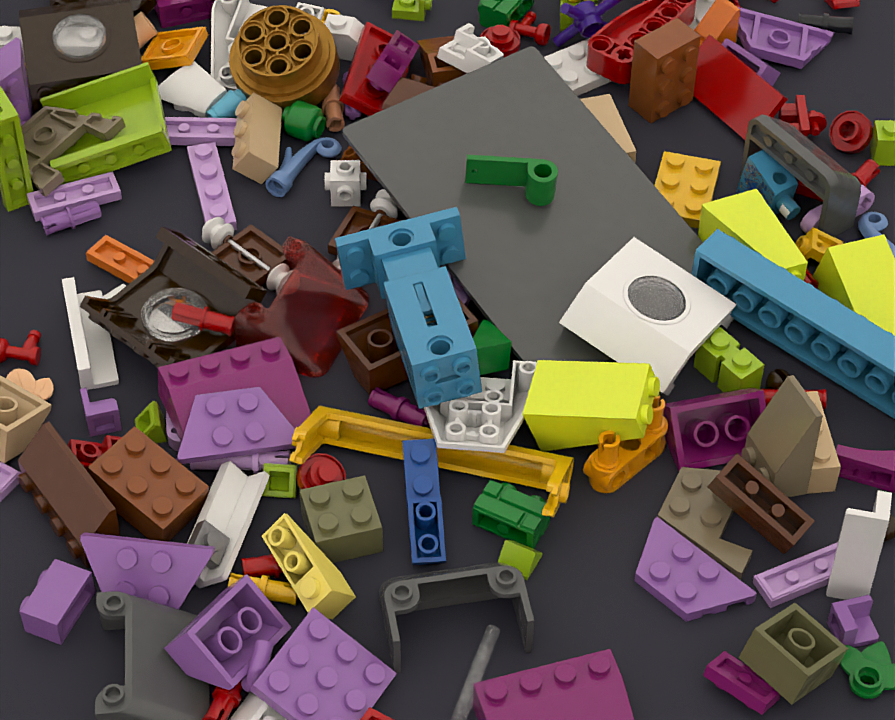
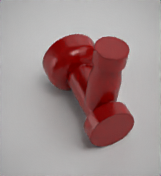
(540, 33)
(28, 352)

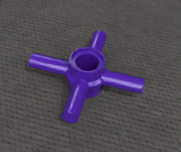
(586, 19)

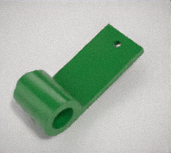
(536, 175)

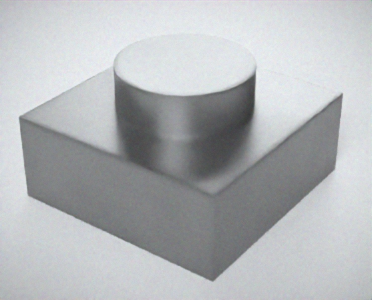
(208, 535)

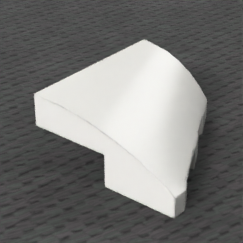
(469, 51)
(192, 90)

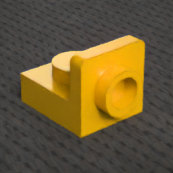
(815, 244)

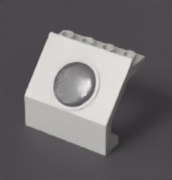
(647, 311)

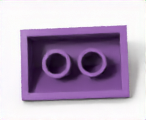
(15, 80)
(223, 636)

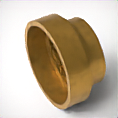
(302, 79)

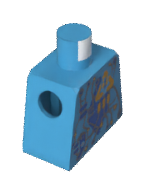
(772, 182)

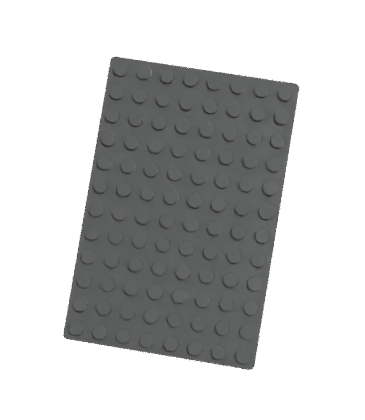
(520, 256)

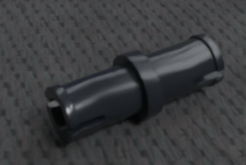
(831, 23)

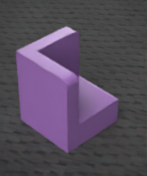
(100, 415)
(851, 621)

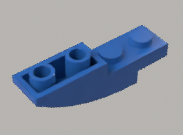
(423, 502)

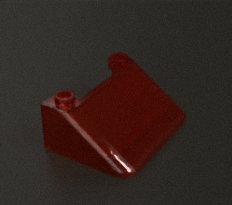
(305, 311)

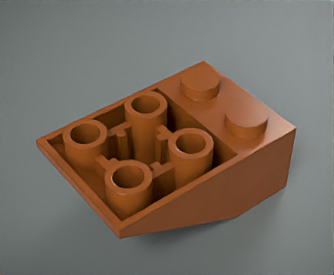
(435, 68)

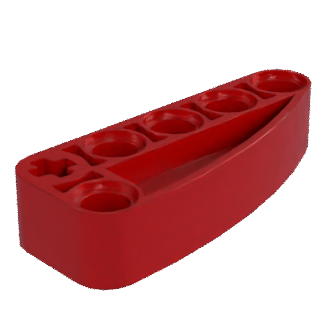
(613, 45)

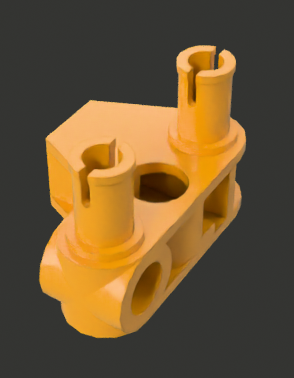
(621, 460)

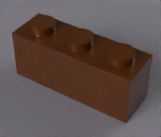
(760, 504)

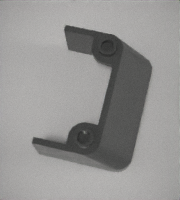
(809, 165)
(453, 587)

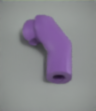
(259, 661)

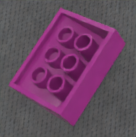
(248, 366)
(564, 690)

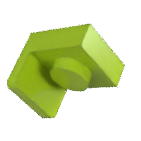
(411, 9)

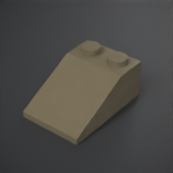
(785, 439)

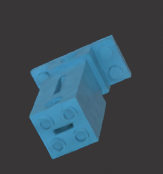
(420, 299)

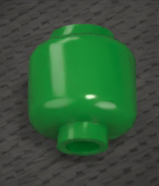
(303, 121)

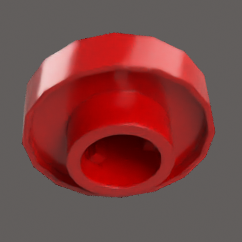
(503, 38)
(851, 132)
(320, 470)

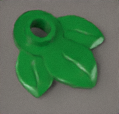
(869, 666)

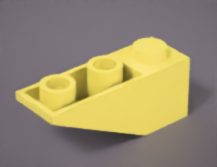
(308, 569)

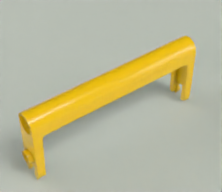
(386, 436)

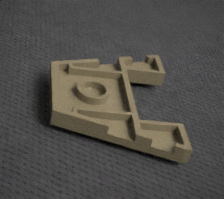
(52, 133)
(703, 518)

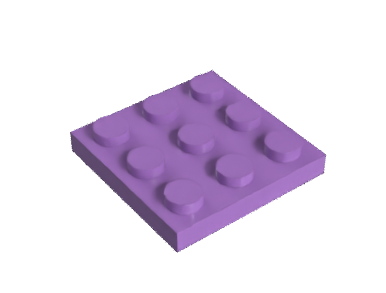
(322, 674)

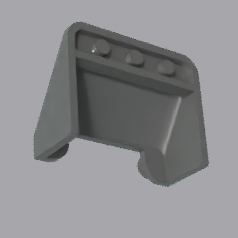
(153, 680)

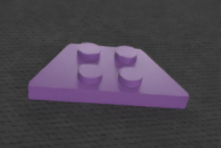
(780, 38)
(233, 426)
(146, 567)
(686, 576)

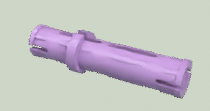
(247, 462)

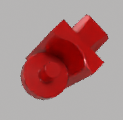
(797, 115)

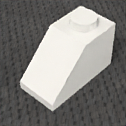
(345, 33)

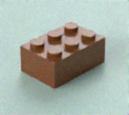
(664, 70)
(148, 486)

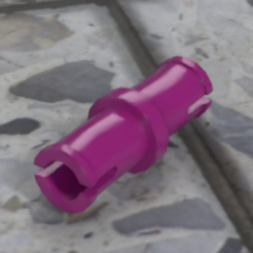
(398, 408)

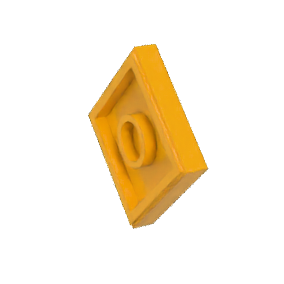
(174, 48)

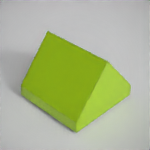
(152, 423)
(281, 481)
(520, 557)

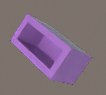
(57, 601)

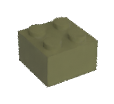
(342, 519)
(793, 653)

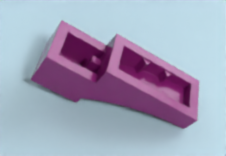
(392, 62)
(868, 467)

